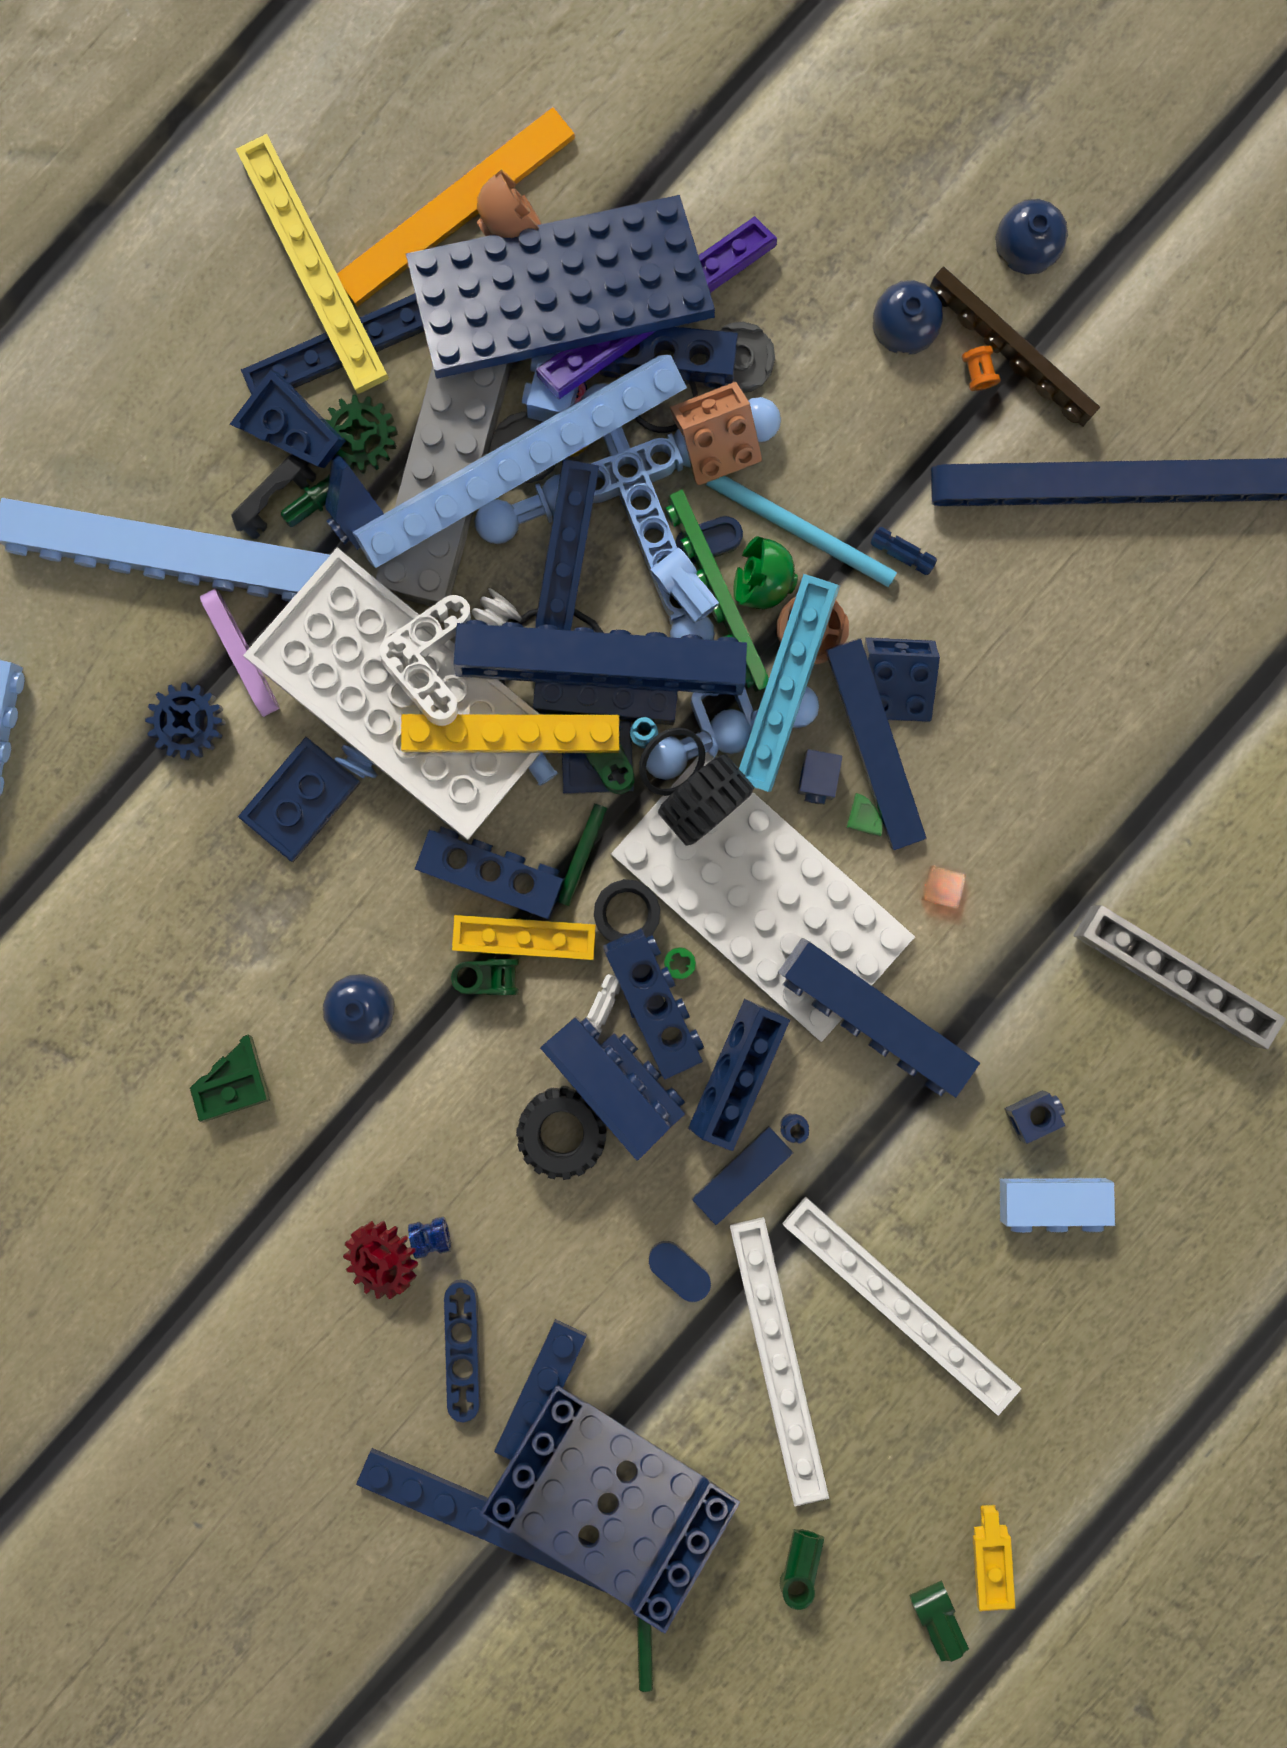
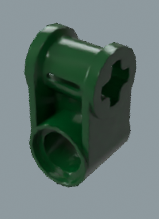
(606, 763)
(489, 977)

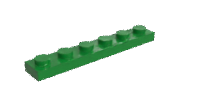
(695, 546)

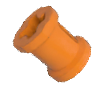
(973, 358)

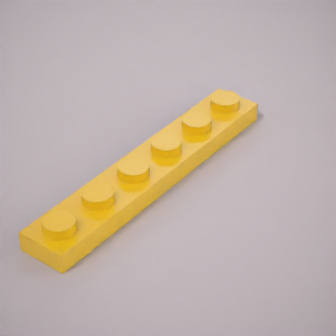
(512, 734)

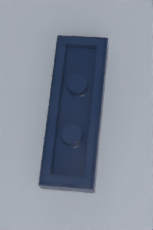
(742, 1175)

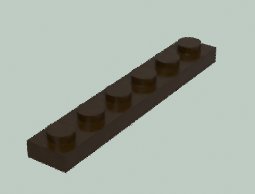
(1023, 357)

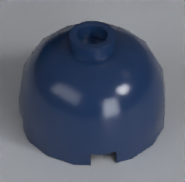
(1032, 236)
(907, 317)
(358, 1009)

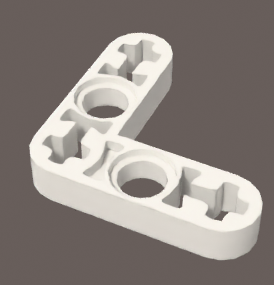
(416, 650)

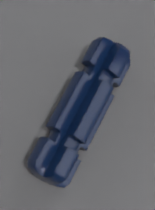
(903, 551)

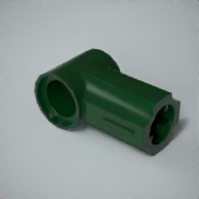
(801, 1566)
(936, 1613)

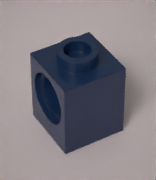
(819, 776)
(1020, 1113)

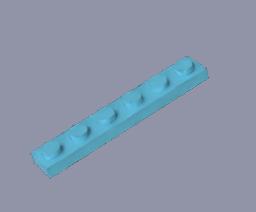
(788, 681)

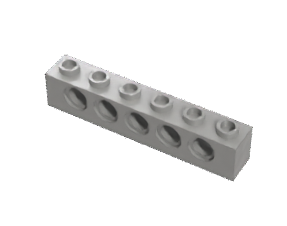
(1179, 977)

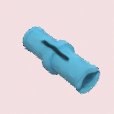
(643, 724)

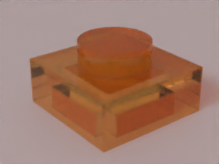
(944, 887)

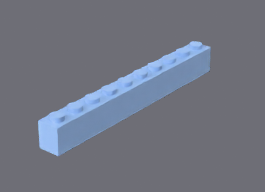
(519, 460)
(155, 549)

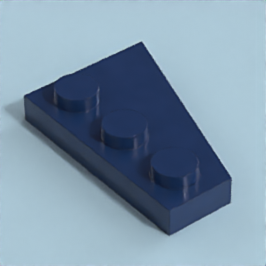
(288, 421)

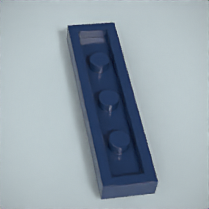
(549, 1370)

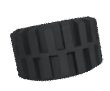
(705, 799)
(543, 1158)

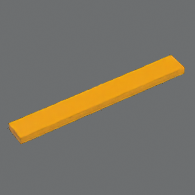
(453, 206)

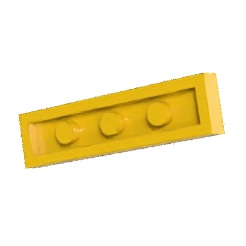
(523, 937)

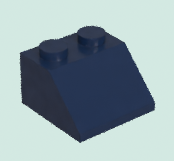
(348, 502)

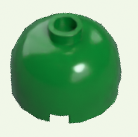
(766, 576)

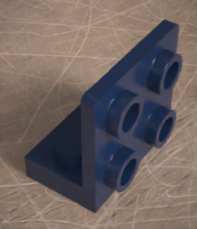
(904, 676)

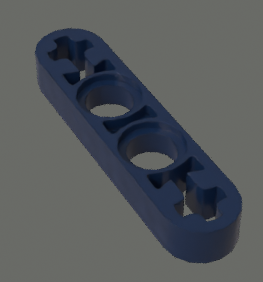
(462, 1350)

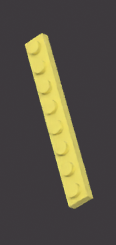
(312, 264)

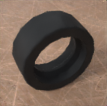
(626, 886)

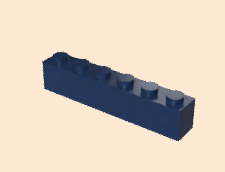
(878, 1017)

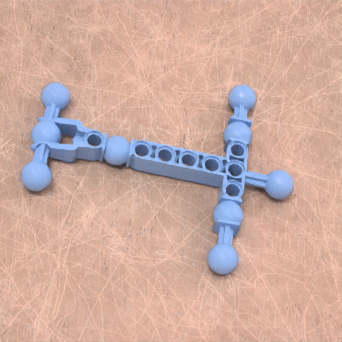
(500, 521)

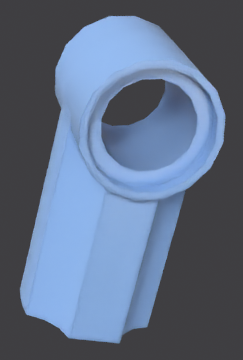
(678, 577)

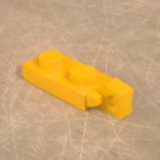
(993, 1563)

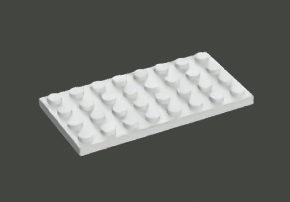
(330, 662)
(757, 892)

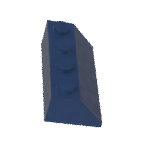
(606, 1086)

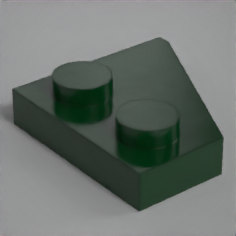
(231, 1084)

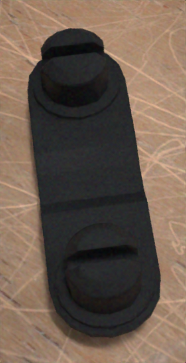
(246, 514)

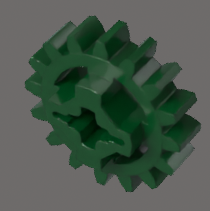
(372, 434)

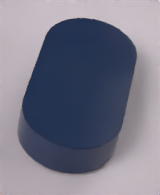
(721, 535)
(679, 1271)

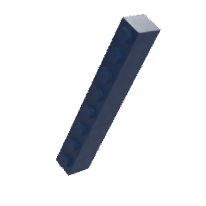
(600, 658)

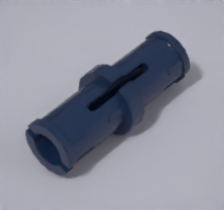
(799, 1135)

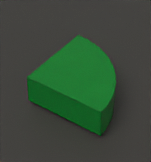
(864, 816)

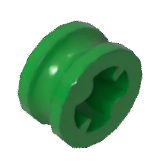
(683, 953)

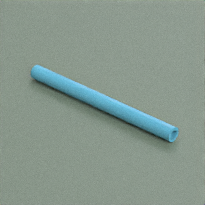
(803, 530)

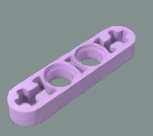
(236, 648)

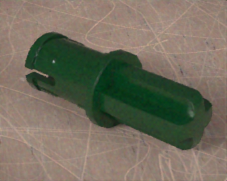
(306, 504)

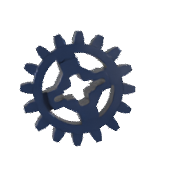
(196, 713)

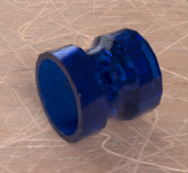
(429, 1237)

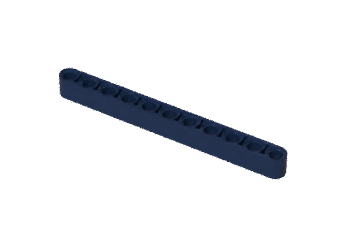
(1109, 482)

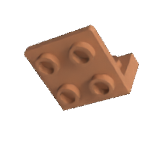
(718, 432)

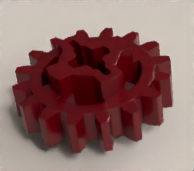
(380, 1260)

